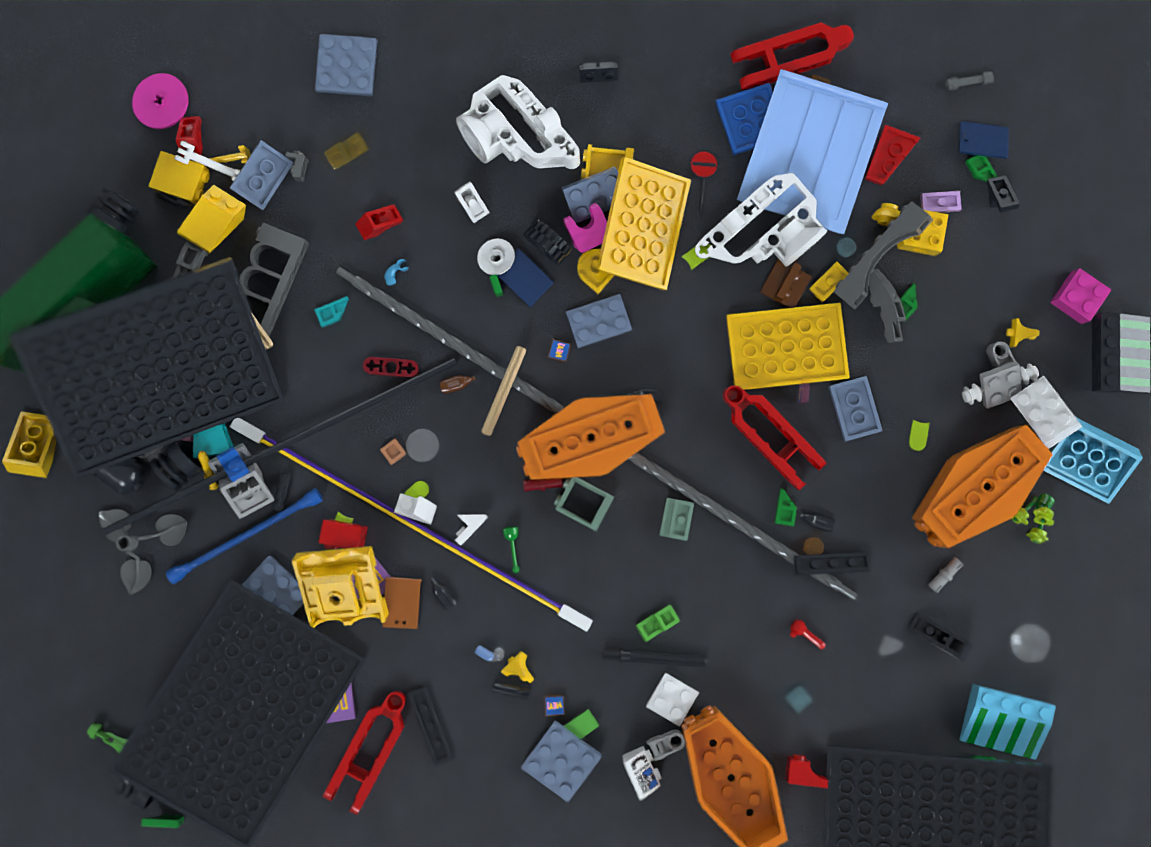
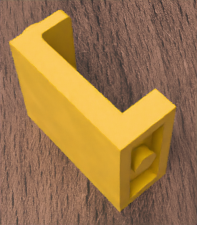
(602, 159)
(179, 178)

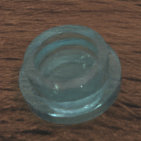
(846, 247)

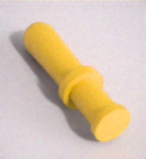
(203, 458)

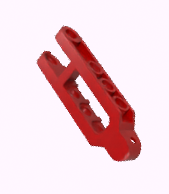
(837, 38)
(738, 400)
(390, 708)

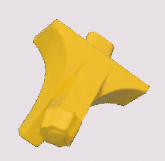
(1019, 332)
(518, 667)

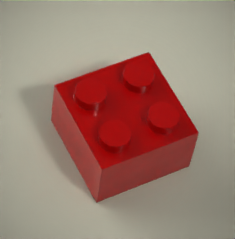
(342, 534)

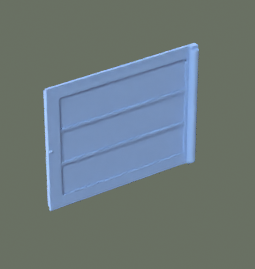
(819, 137)

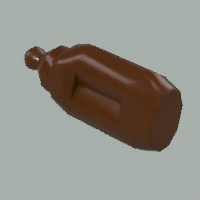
(455, 383)

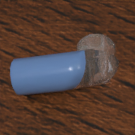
(490, 656)

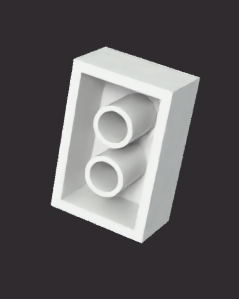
(1046, 412)

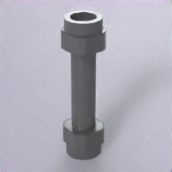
(984, 78)

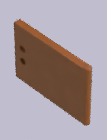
(402, 602)

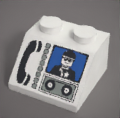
(641, 771)

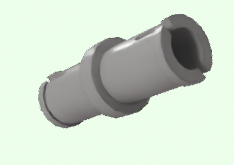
(945, 574)

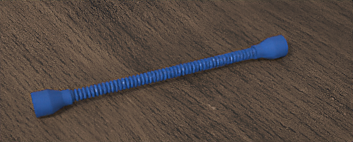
(177, 573)

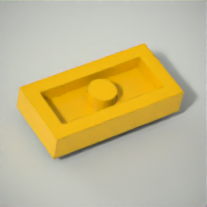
(826, 284)

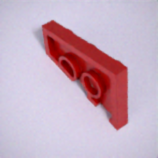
(889, 153)

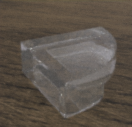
(889, 646)

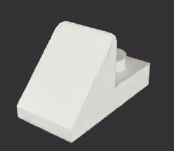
(471, 202)
(414, 508)
(473, 523)

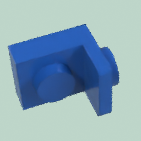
(233, 464)

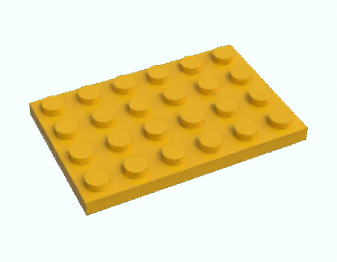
(643, 224)
(787, 346)

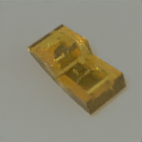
(347, 151)

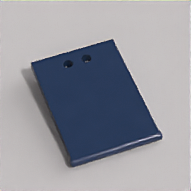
(983, 140)
(526, 279)

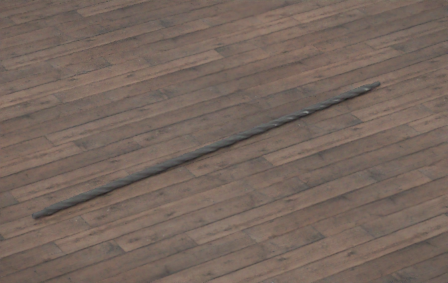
(556, 407)

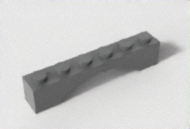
(909, 224)

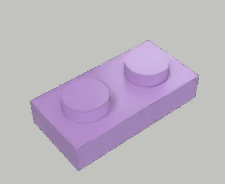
(941, 201)

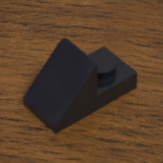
(1002, 194)

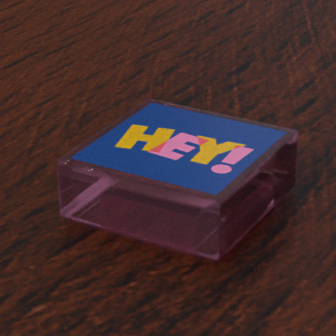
(803, 393)

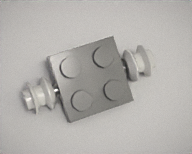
(1000, 384)

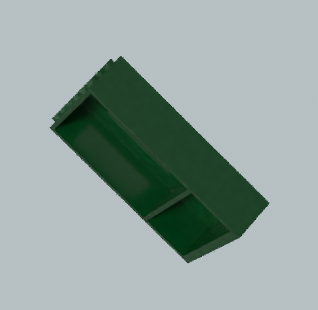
(78, 272)

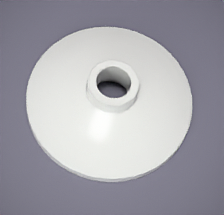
(490, 251)

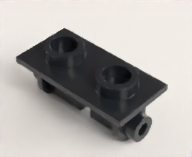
(606, 72)

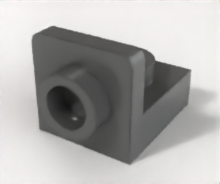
(298, 168)

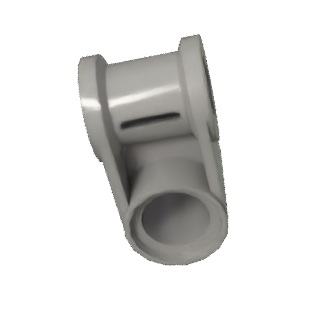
(1004, 358)
(665, 745)

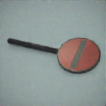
(703, 165)

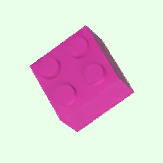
(1080, 296)

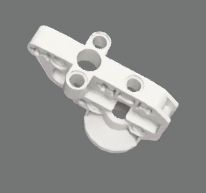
(486, 130)
(793, 233)

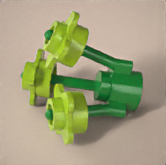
(1043, 516)

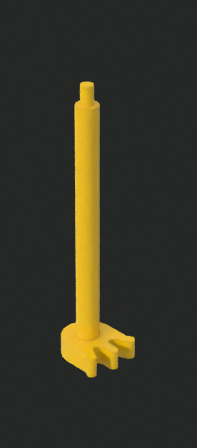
(244, 155)

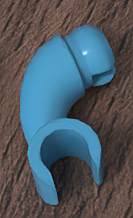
(390, 273)

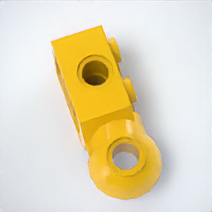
(930, 240)

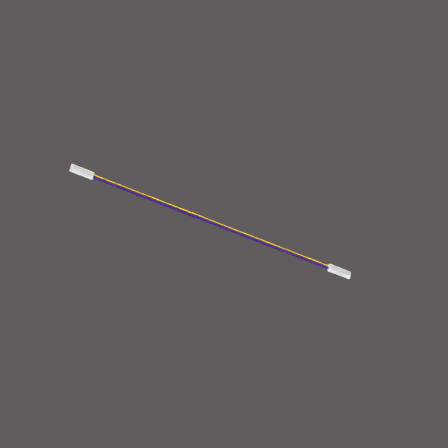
(566, 612)

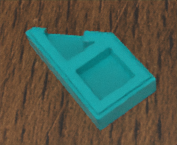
(331, 312)

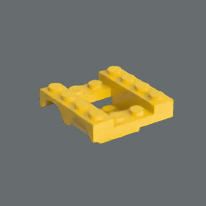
(330, 574)

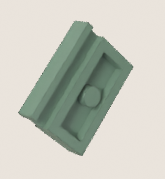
(676, 519)

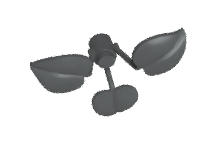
(133, 572)

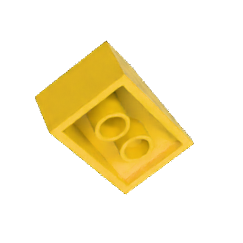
(212, 219)
(30, 446)

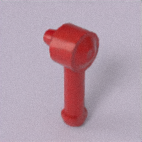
(799, 628)

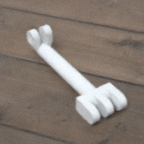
(189, 154)

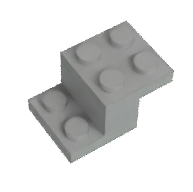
(247, 492)

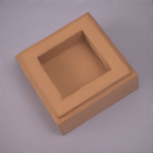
(393, 451)

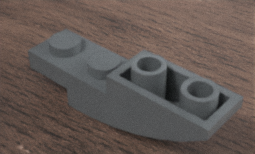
(189, 258)
(892, 311)

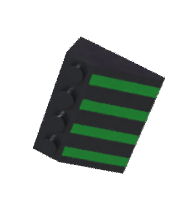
(1120, 353)

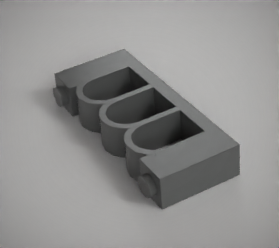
(294, 246)

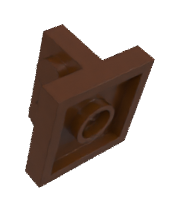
(785, 284)

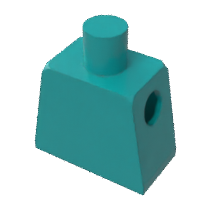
(212, 441)

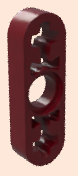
(376, 371)

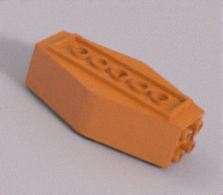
(569, 434)
(962, 486)
(751, 789)

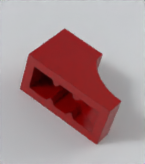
(190, 132)
(378, 221)
(800, 773)

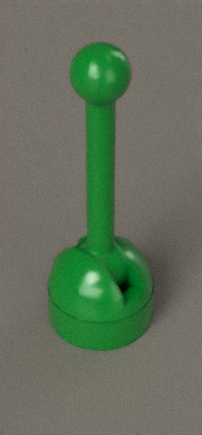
(511, 534)

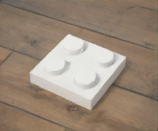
(672, 699)

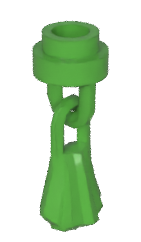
(95, 731)

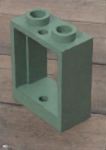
(601, 511)

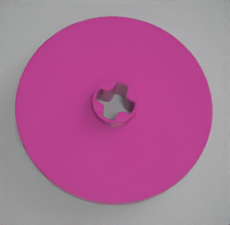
(173, 101)

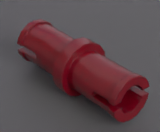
(541, 484)

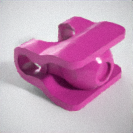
(591, 235)

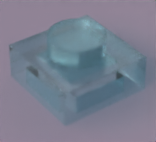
(798, 699)

